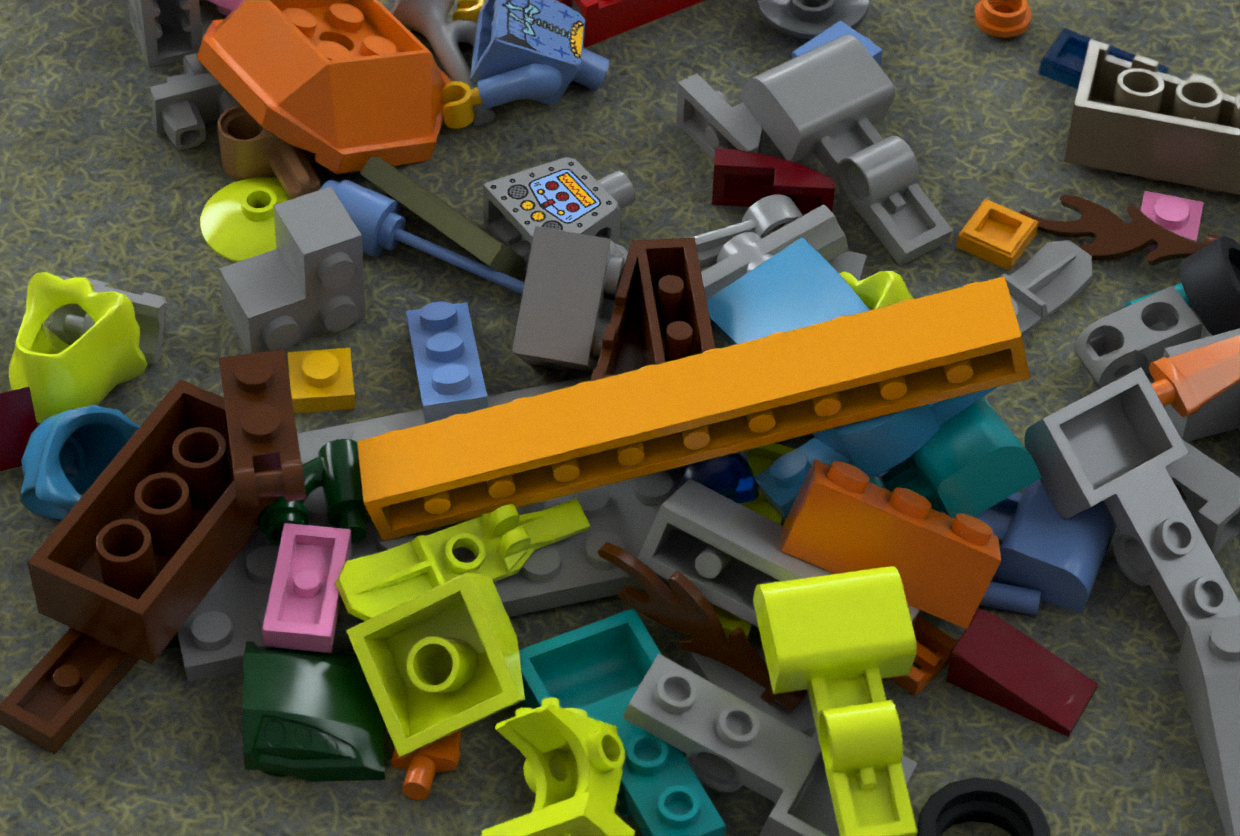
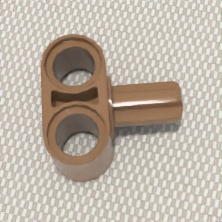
(255, 152)

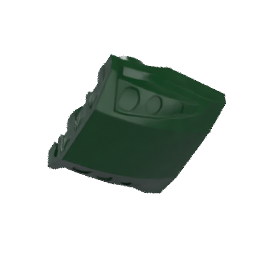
(310, 716)

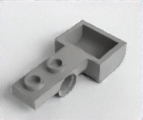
(829, 108)
(1117, 452)
(739, 746)

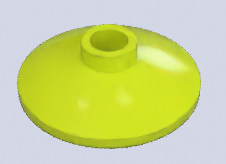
(241, 218)

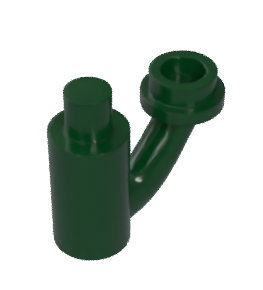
(339, 475)

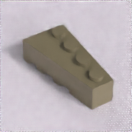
(1154, 124)

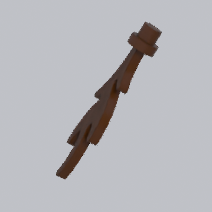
(1115, 237)
(692, 614)

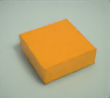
(997, 234)

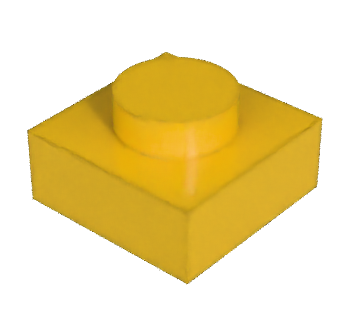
(321, 380)

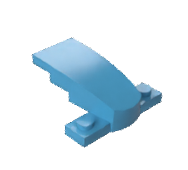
(801, 291)

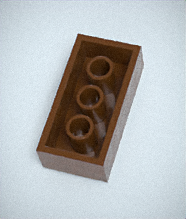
(149, 530)

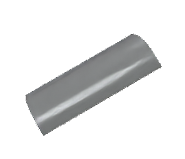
(722, 549)

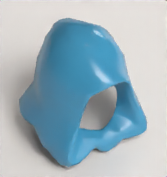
(69, 455)

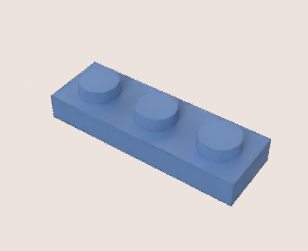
(446, 360)

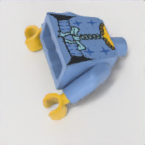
(521, 55)

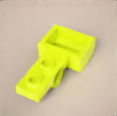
(839, 643)

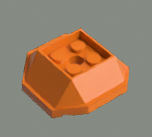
(330, 79)

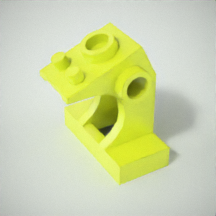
(572, 770)

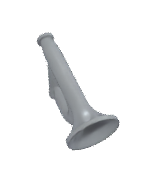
(430, 20)

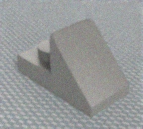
(712, 120)

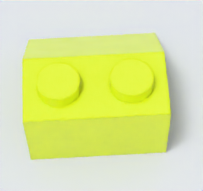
(440, 661)

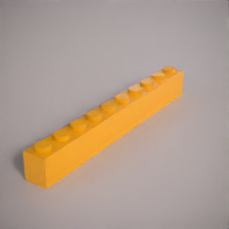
(693, 409)

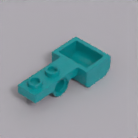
(966, 464)
(599, 673)

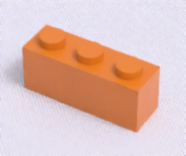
(857, 526)

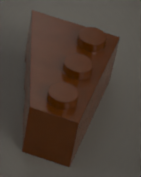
(657, 309)

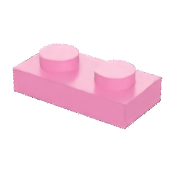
(303, 590)

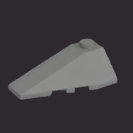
(1211, 686)

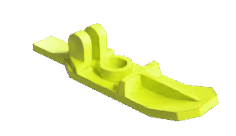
(497, 539)

